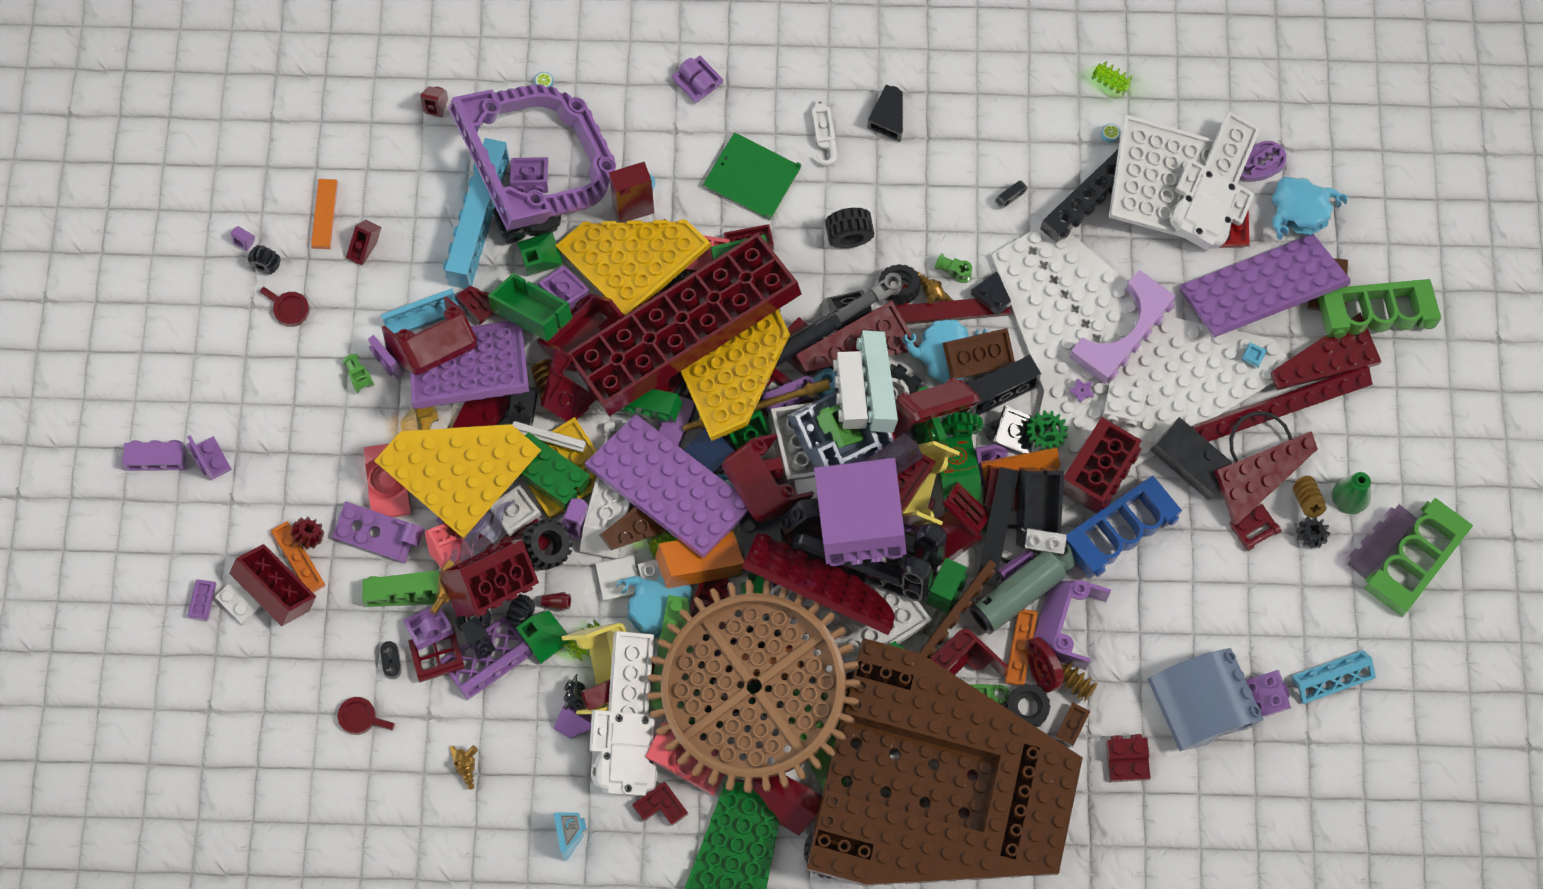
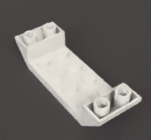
(603, 511)

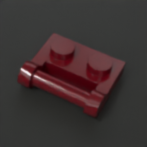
(1253, 521)

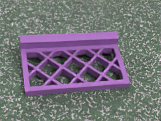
(497, 668)

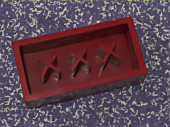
(272, 584)

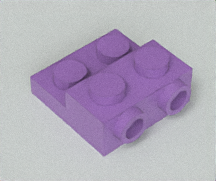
(529, 174)
(565, 286)

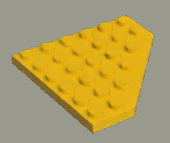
(633, 257)
(733, 376)
(458, 469)

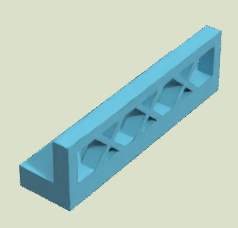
(418, 313)
(1329, 671)

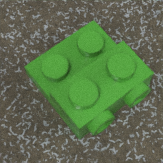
(829, 423)

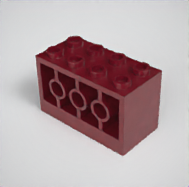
(1101, 466)
(489, 578)

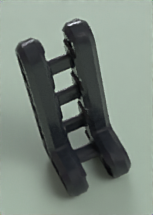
(911, 573)

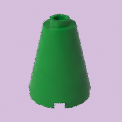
(1352, 493)

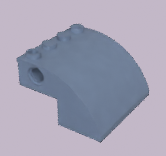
(822, 448)
(1205, 699)

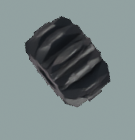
(264, 259)
(1318, 538)
(520, 610)

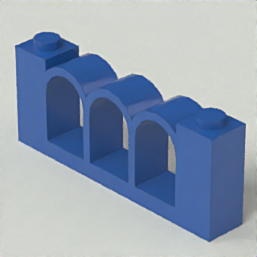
(1155, 499)

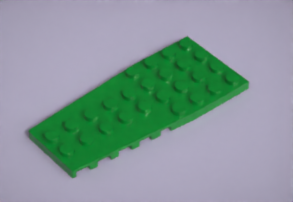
(736, 844)

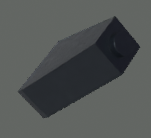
(888, 113)

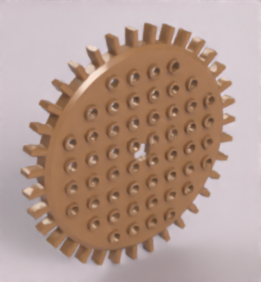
(680, 662)

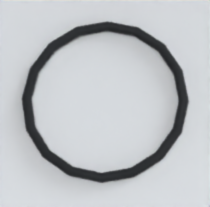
(1248, 416)

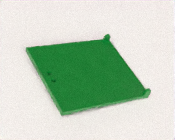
(752, 176)

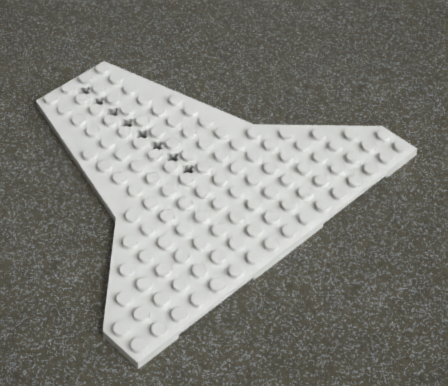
(1179, 364)

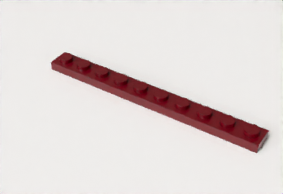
(1286, 403)

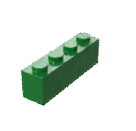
(656, 404)

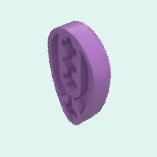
(1270, 168)

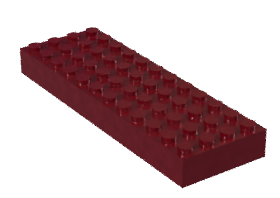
(684, 323)

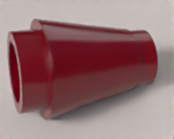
(557, 601)

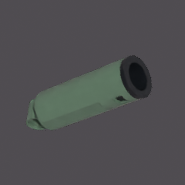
(1021, 589)

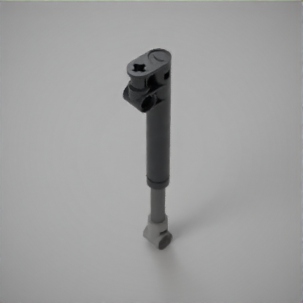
(833, 320)

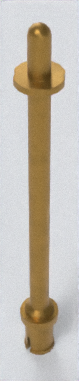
(809, 390)

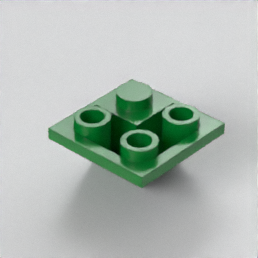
(539, 253)
(542, 635)

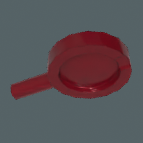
(289, 308)
(358, 716)

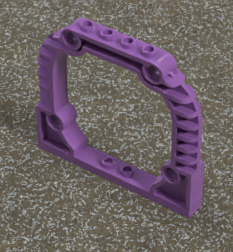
(516, 207)

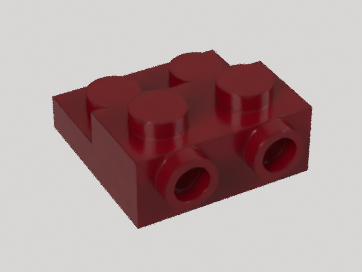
(1128, 758)

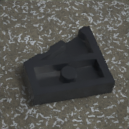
(992, 294)

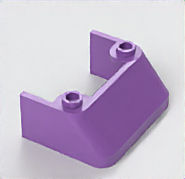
(1054, 615)

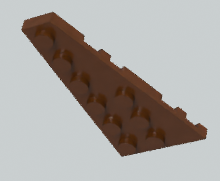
(631, 529)

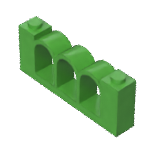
(1420, 294)
(1444, 521)

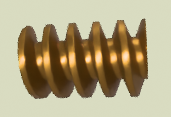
(541, 372)
(1309, 497)
(1077, 682)

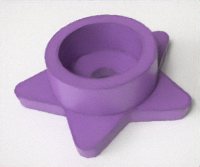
(1077, 390)

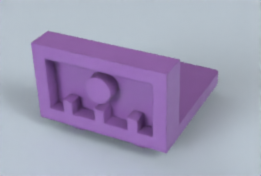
(209, 457)

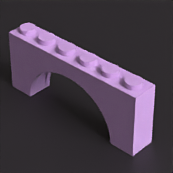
(1106, 358)

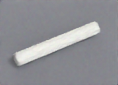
(551, 437)

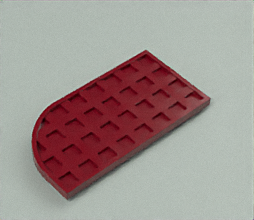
(819, 582)

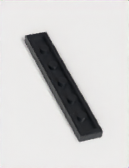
(999, 519)

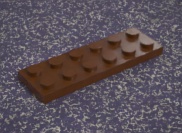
(960, 607)

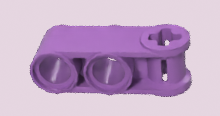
(789, 387)

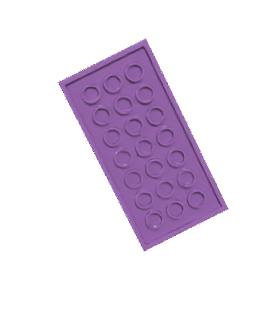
(1264, 285)
(668, 485)

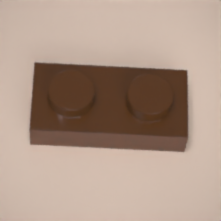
(1072, 724)

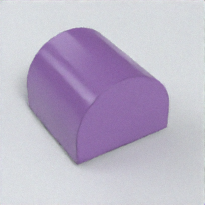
(242, 238)

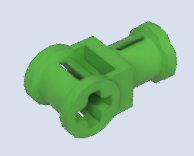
(955, 268)
(359, 375)

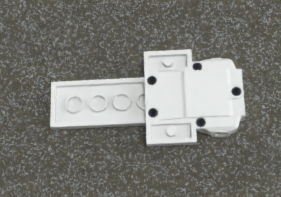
(1211, 190)
(626, 728)

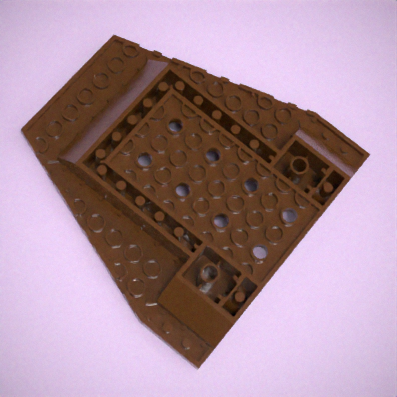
(926, 714)

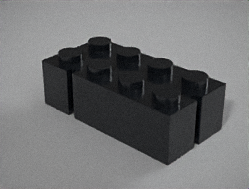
(1039, 501)

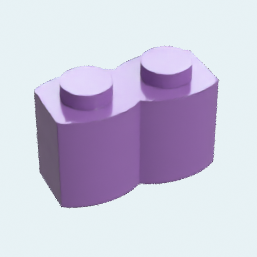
(575, 517)

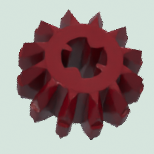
(307, 533)

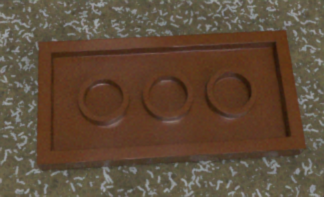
(978, 353)

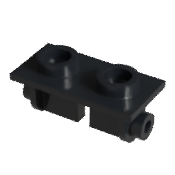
(913, 382)
(573, 694)

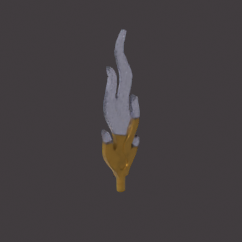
(471, 546)

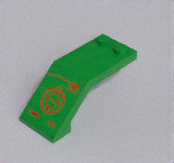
(962, 470)

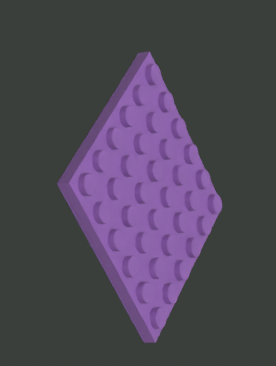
(487, 371)

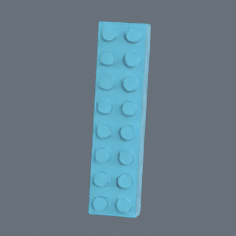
(474, 221)

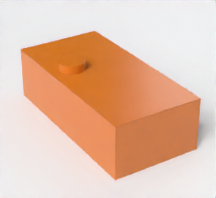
(684, 567)

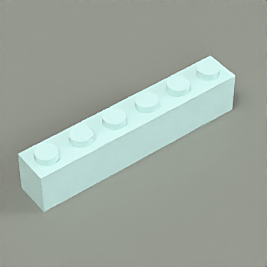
(877, 381)

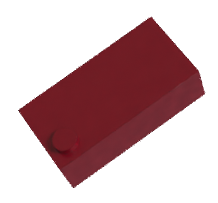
(631, 192)

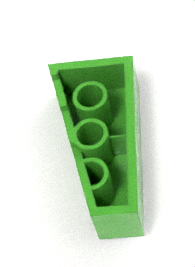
(401, 589)

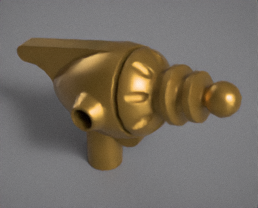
(933, 289)
(465, 763)

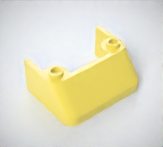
(917, 511)
(600, 643)

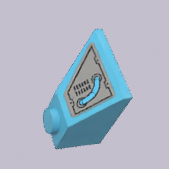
(569, 832)

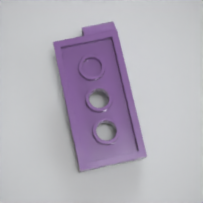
(394, 537)

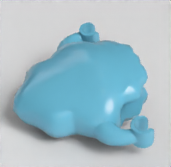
(1303, 206)
(931, 349)
(650, 602)

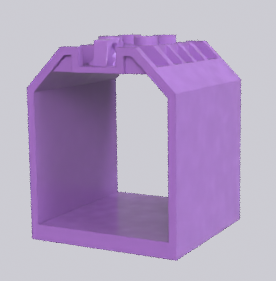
(860, 511)

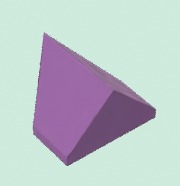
(987, 453)
(572, 724)

